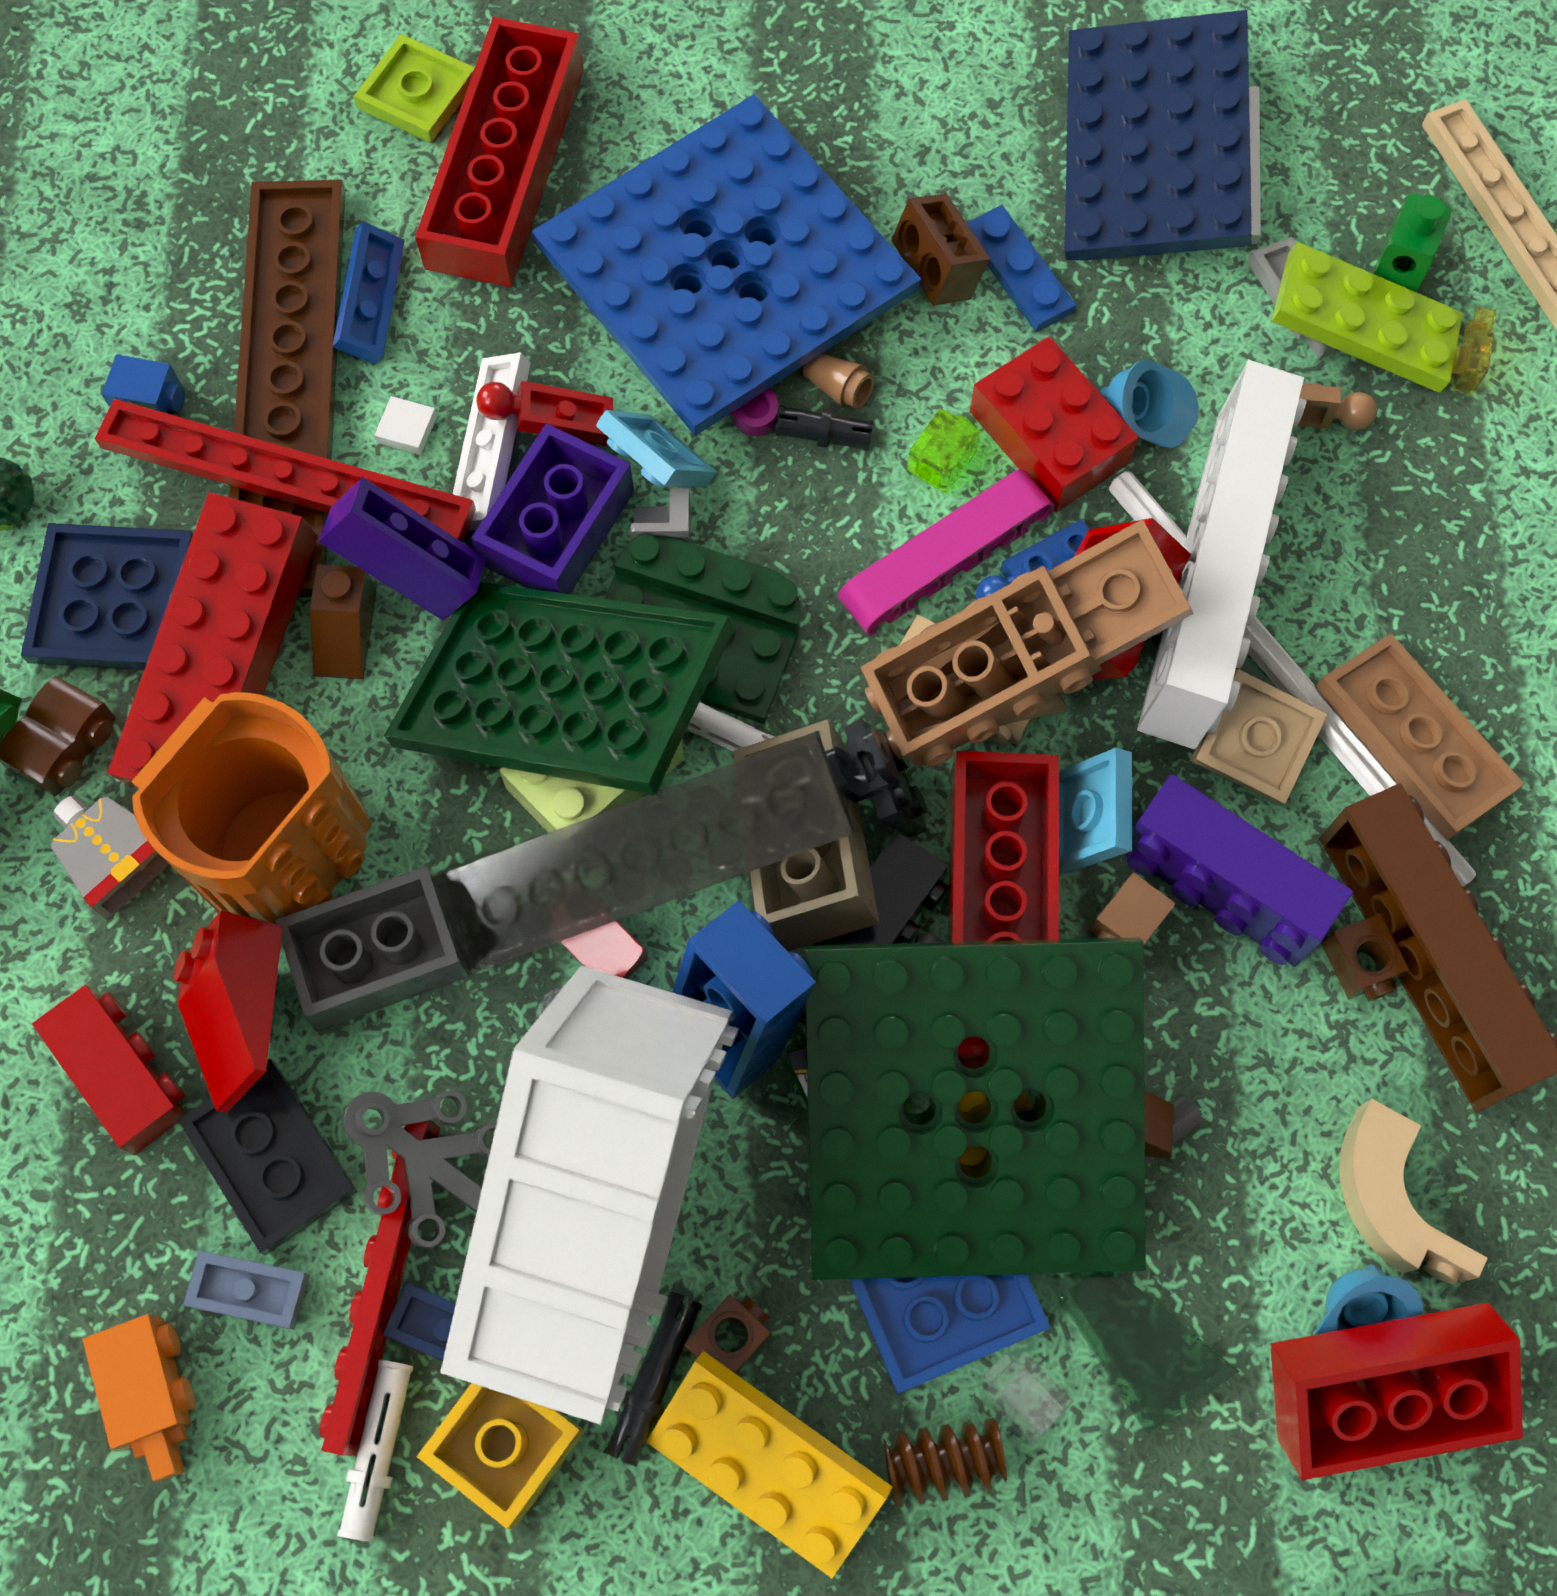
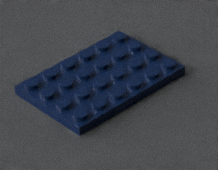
(1158, 137)

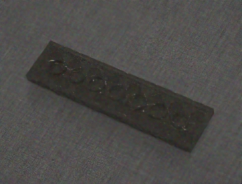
(645, 853)

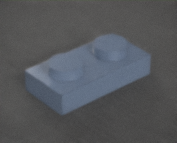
(246, 1290)

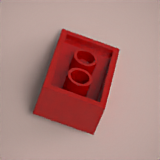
(230, 1001)

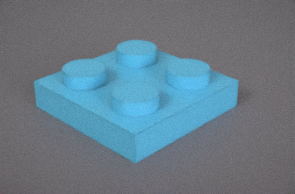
(659, 452)
(1095, 810)

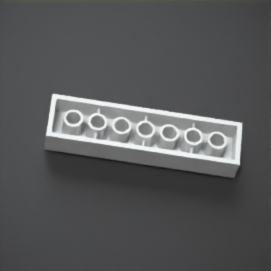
(1226, 545)

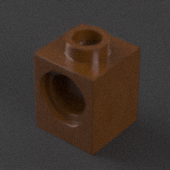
(1374, 939)
(746, 1313)

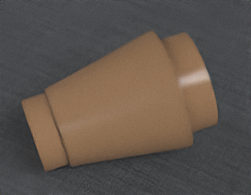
(840, 379)

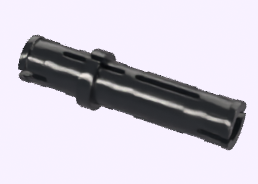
(653, 1379)

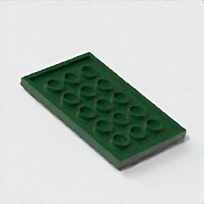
(562, 685)

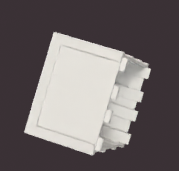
(584, 1192)

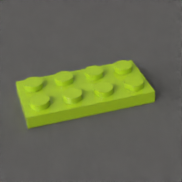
(1368, 317)

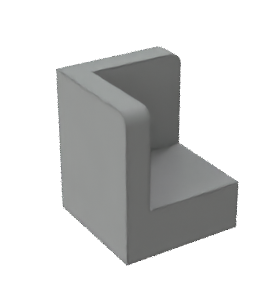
(665, 520)

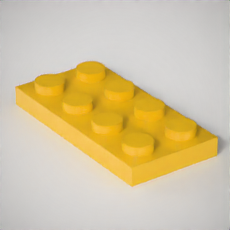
(768, 1464)

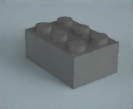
(371, 949)

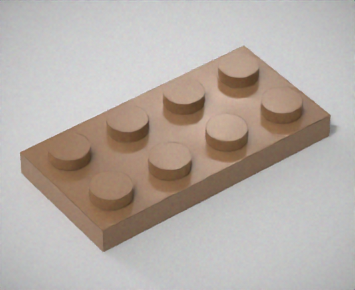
(1419, 736)

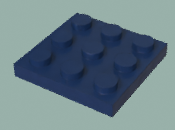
(102, 594)

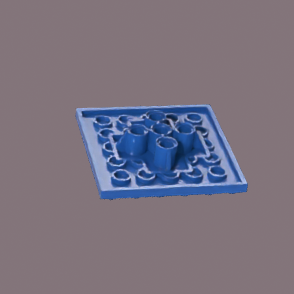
(725, 263)

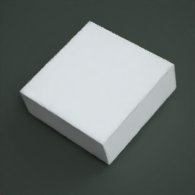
(405, 425)

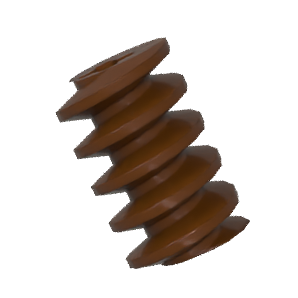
(945, 1461)

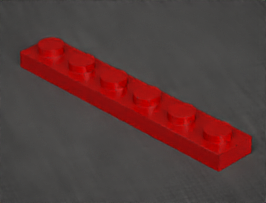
(370, 1312)

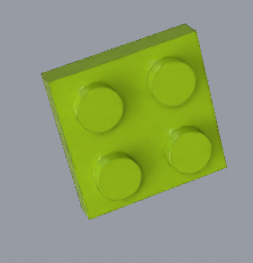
(415, 88)

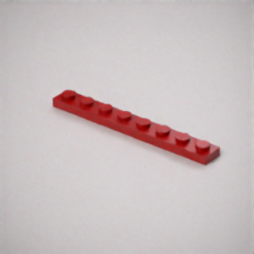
(263, 465)

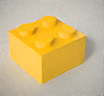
(500, 1451)

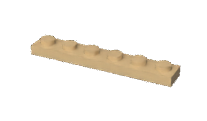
(1498, 198)

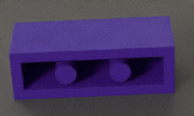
(402, 549)

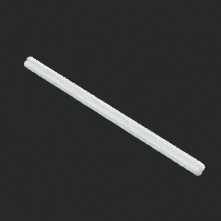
(1290, 677)

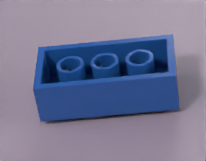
(747, 971)

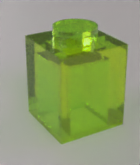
(943, 450)

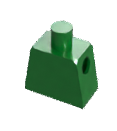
(1413, 234)

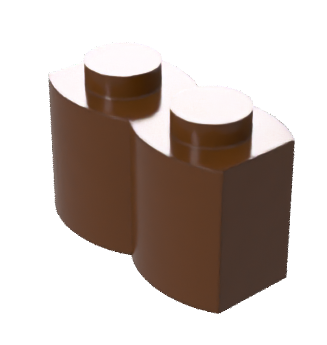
(56, 736)

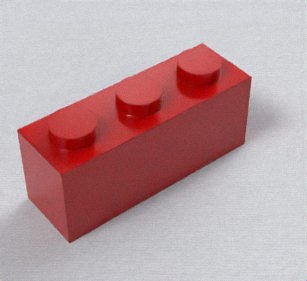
(111, 1068)

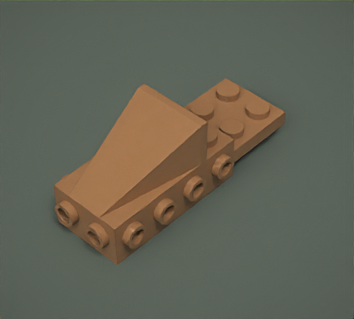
(1022, 647)

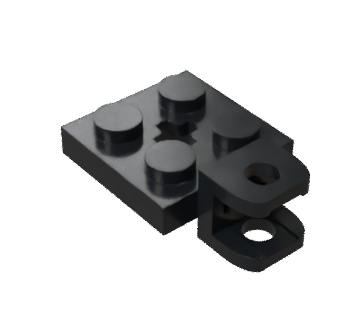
(876, 772)

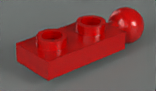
(542, 404)

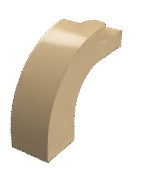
(1378, 1202)

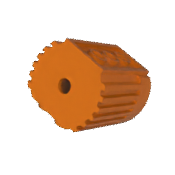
(251, 808)

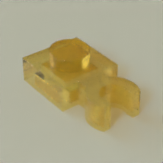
(1473, 358)

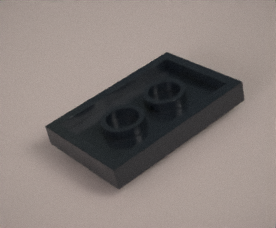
(269, 1160)

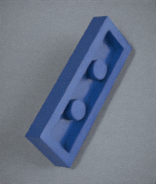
(1021, 269)
(368, 293)

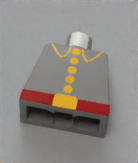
(104, 853)

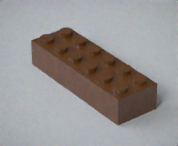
(1455, 966)

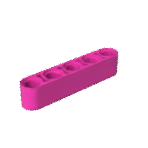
(944, 549)

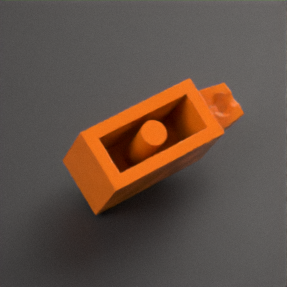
(141, 1391)

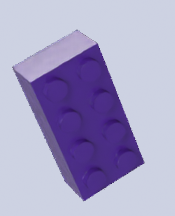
(1235, 873)

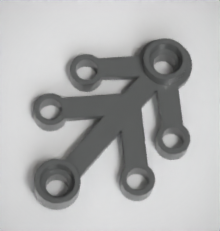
(422, 1158)

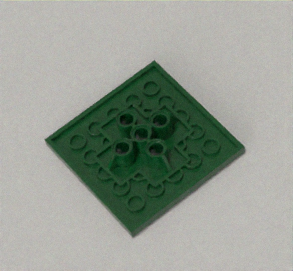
(1055, 1180)

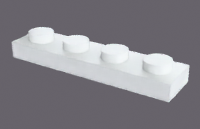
(489, 442)

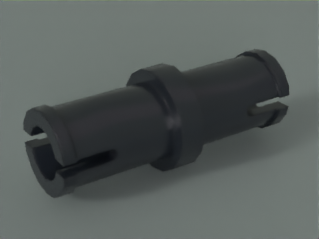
(824, 428)

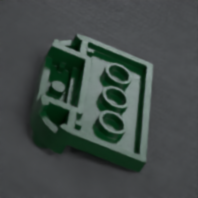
(755, 598)

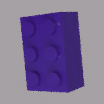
(554, 512)

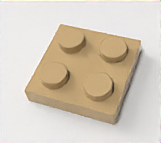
(1261, 739)

